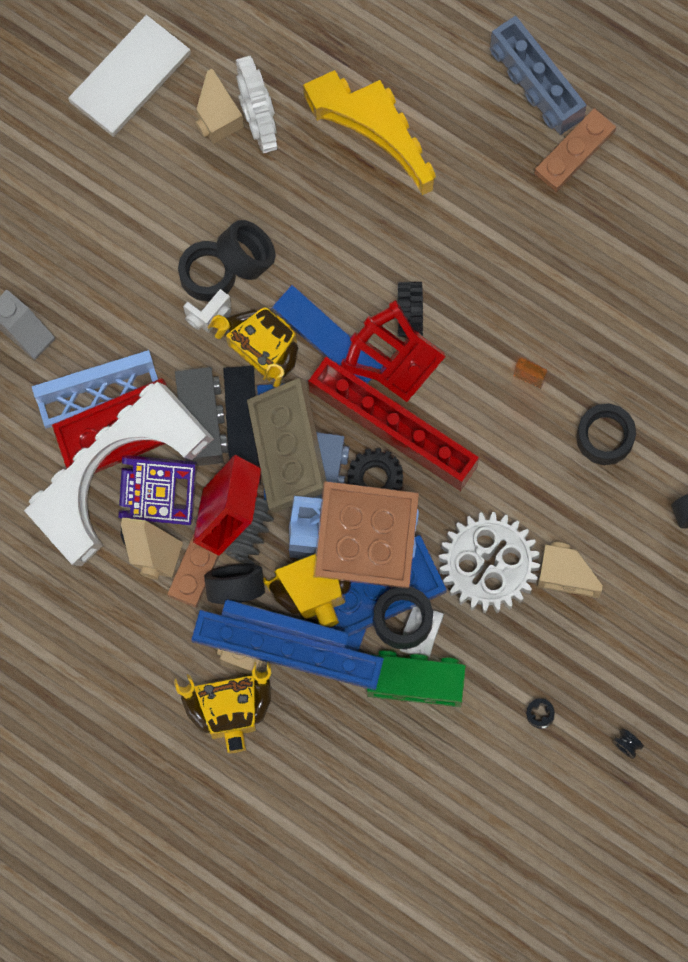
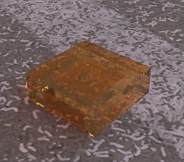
(530, 372)

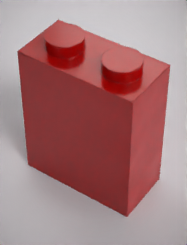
(227, 505)

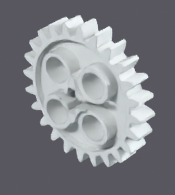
(256, 104)
(512, 577)

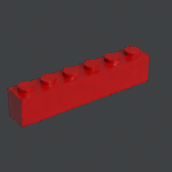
(393, 423)

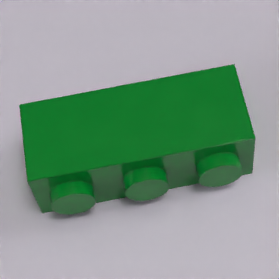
(420, 680)

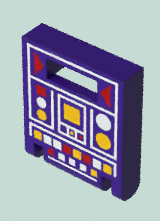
(152, 487)

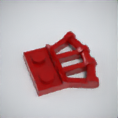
(407, 367)

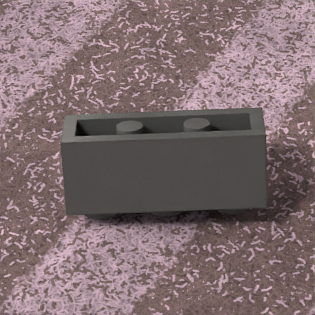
(197, 393)

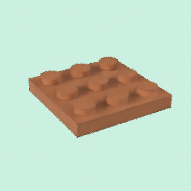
(366, 535)

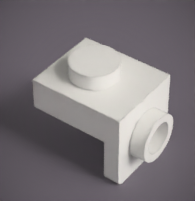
(219, 305)
(413, 624)

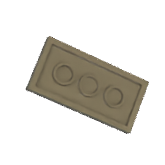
(287, 444)

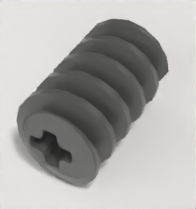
(243, 544)

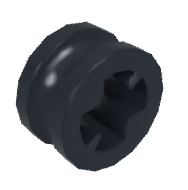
(545, 722)
(628, 743)

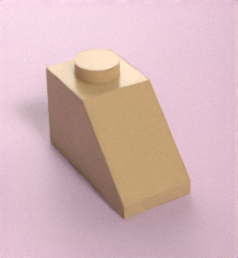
(216, 110)
(150, 548)
(567, 572)

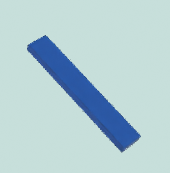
(287, 650)

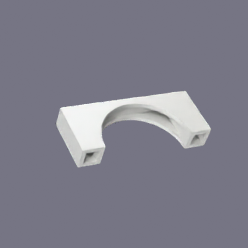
(63, 506)

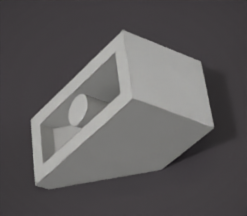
(23, 326)

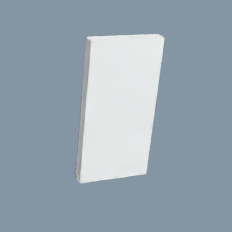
(129, 75)

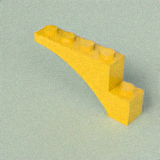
(373, 116)

